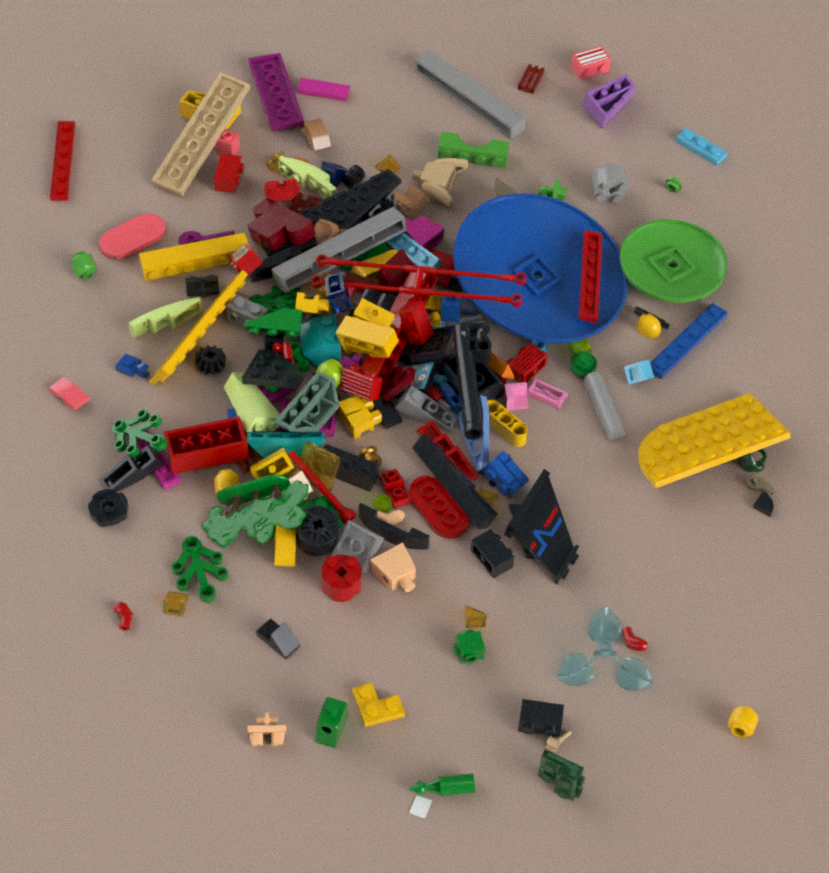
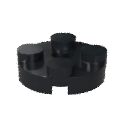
(108, 517)

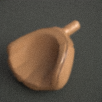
(326, 230)

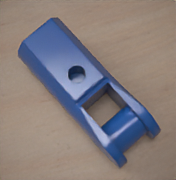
(450, 397)

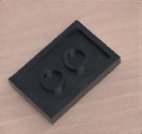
(435, 348)

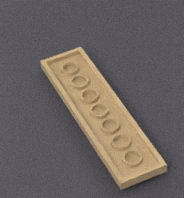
(201, 134)

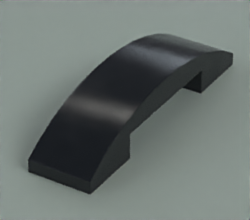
(413, 540)

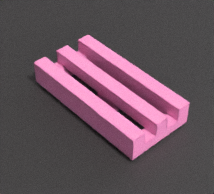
(545, 395)

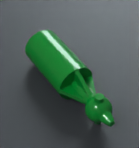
(447, 785)

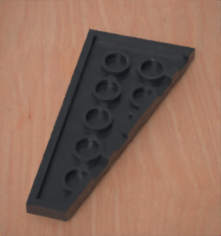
(353, 205)

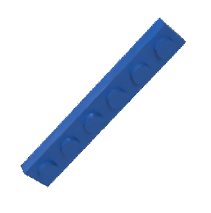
(687, 340)

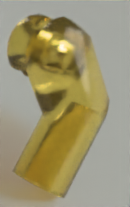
(271, 163)

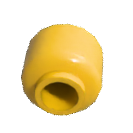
(225, 479)
(743, 721)

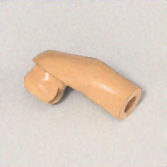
(393, 517)

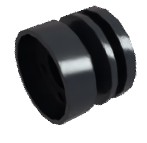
(323, 539)

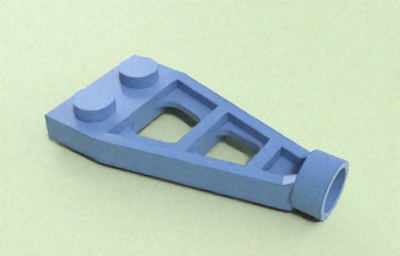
(481, 457)

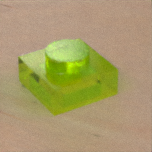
(580, 346)

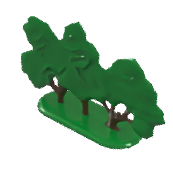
(263, 512)

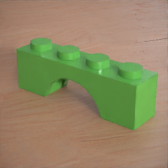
(491, 154)

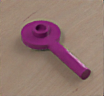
(193, 236)

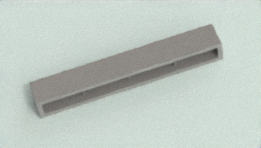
(470, 94)
(343, 246)

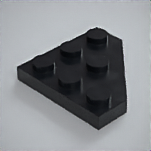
(272, 370)

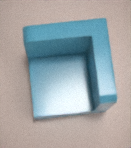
(639, 372)

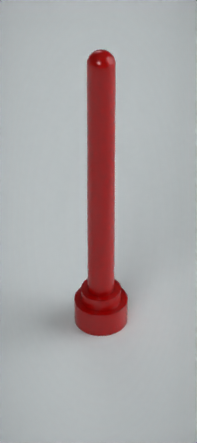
(344, 513)

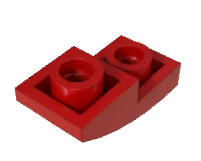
(394, 488)

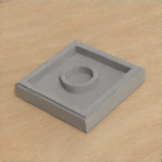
(358, 542)

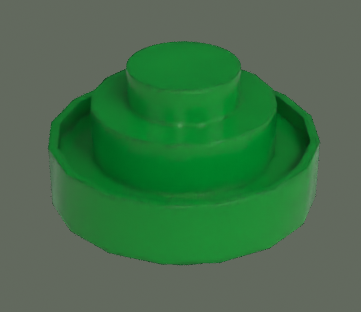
(583, 364)

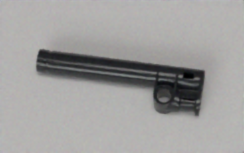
(471, 349)

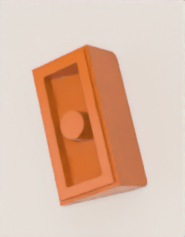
(500, 367)

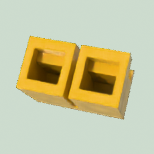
(310, 306)
(356, 415)

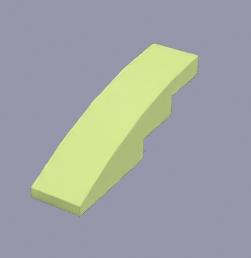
(171, 315)

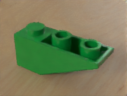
(279, 322)

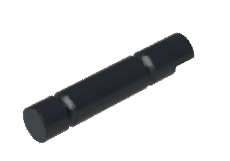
(639, 311)

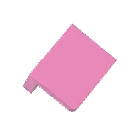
(515, 396)

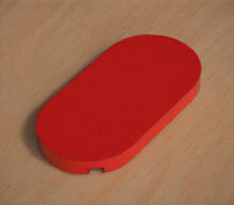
(438, 507)

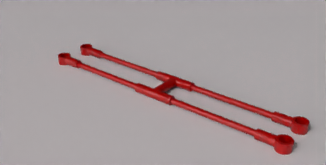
(420, 270)

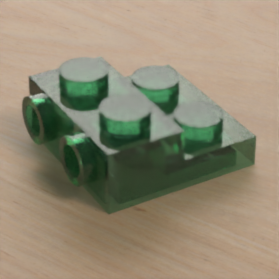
(563, 773)

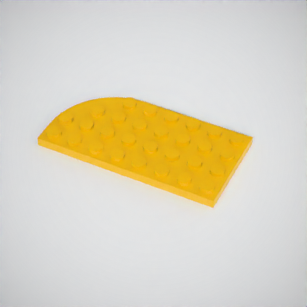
(708, 439)

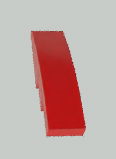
(452, 452)

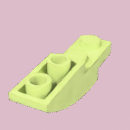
(307, 175)

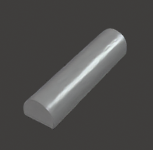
(604, 406)

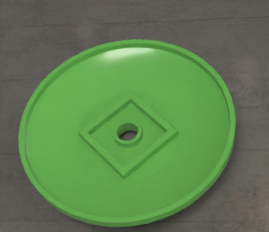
(660, 243)

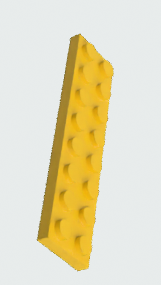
(199, 329)

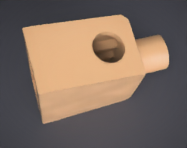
(394, 568)

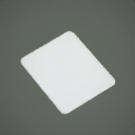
(420, 806)

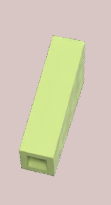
(251, 405)

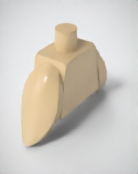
(438, 178)

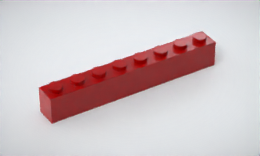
(384, 366)

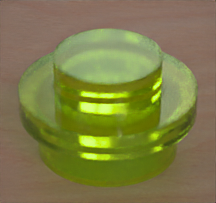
(382, 503)

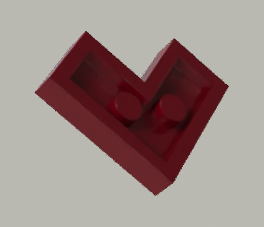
(398, 381)

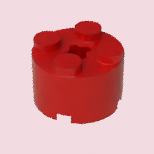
(341, 577)

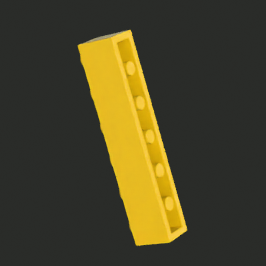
(190, 256)

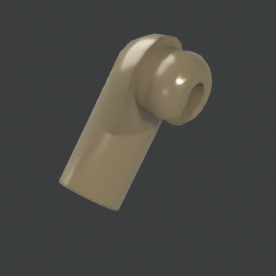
(760, 484)

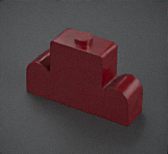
(277, 225)

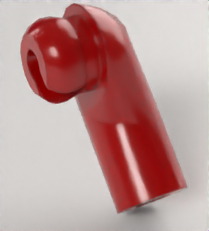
(126, 614)
(632, 641)

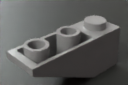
(424, 409)

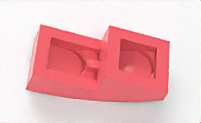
(69, 393)

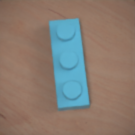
(701, 146)

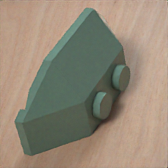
(311, 406)

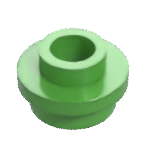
(673, 184)

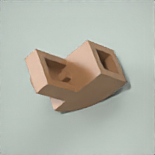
(316, 134)
(412, 202)

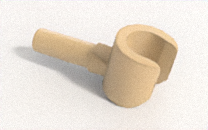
(553, 744)

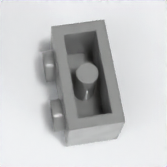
(243, 310)

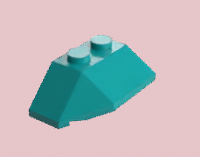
(319, 339)
(269, 442)

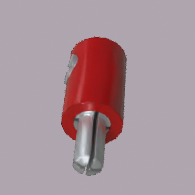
(438, 397)

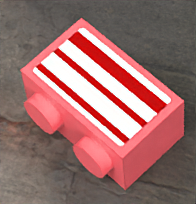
(590, 62)

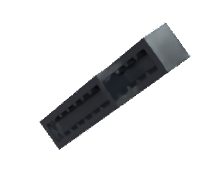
(455, 482)

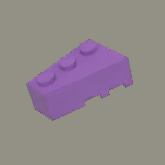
(608, 99)

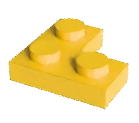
(374, 710)

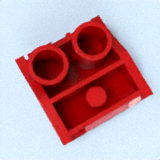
(282, 192)

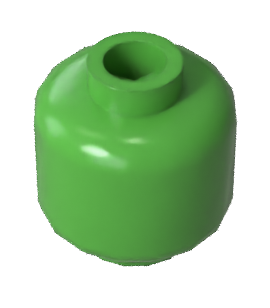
(83, 265)

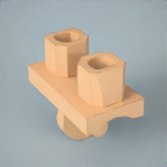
(276, 731)

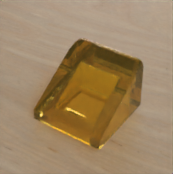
(388, 163)
(487, 495)
(175, 603)
(474, 618)

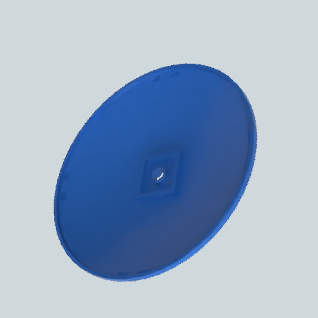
(539, 239)

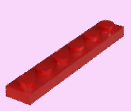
(62, 161)
(590, 276)

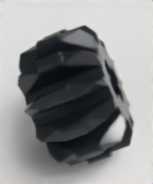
(210, 360)

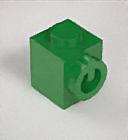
(469, 646)

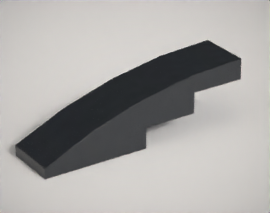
(264, 270)

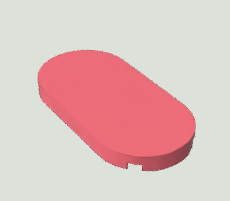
(132, 236)

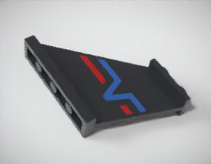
(542, 529)

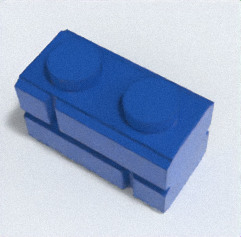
(505, 474)

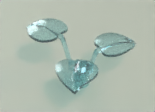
(604, 629)

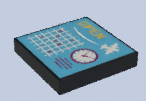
(423, 376)

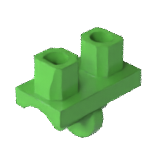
(553, 192)

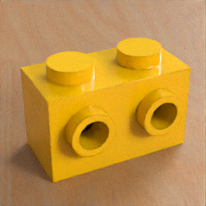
(276, 463)

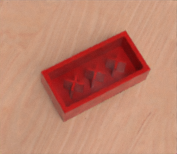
(206, 445)

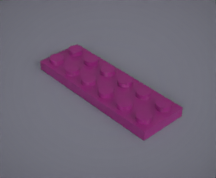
(275, 92)

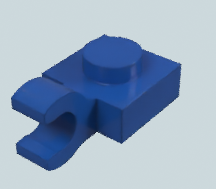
(131, 365)

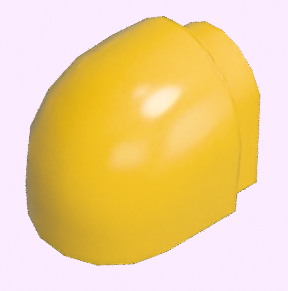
(649, 326)

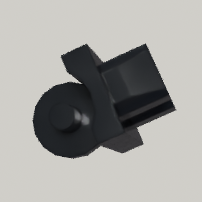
(202, 285)

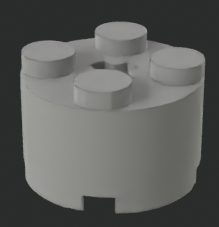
(610, 183)

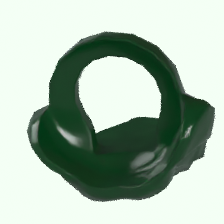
(748, 463)

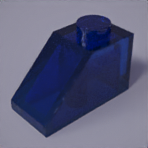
(337, 293)

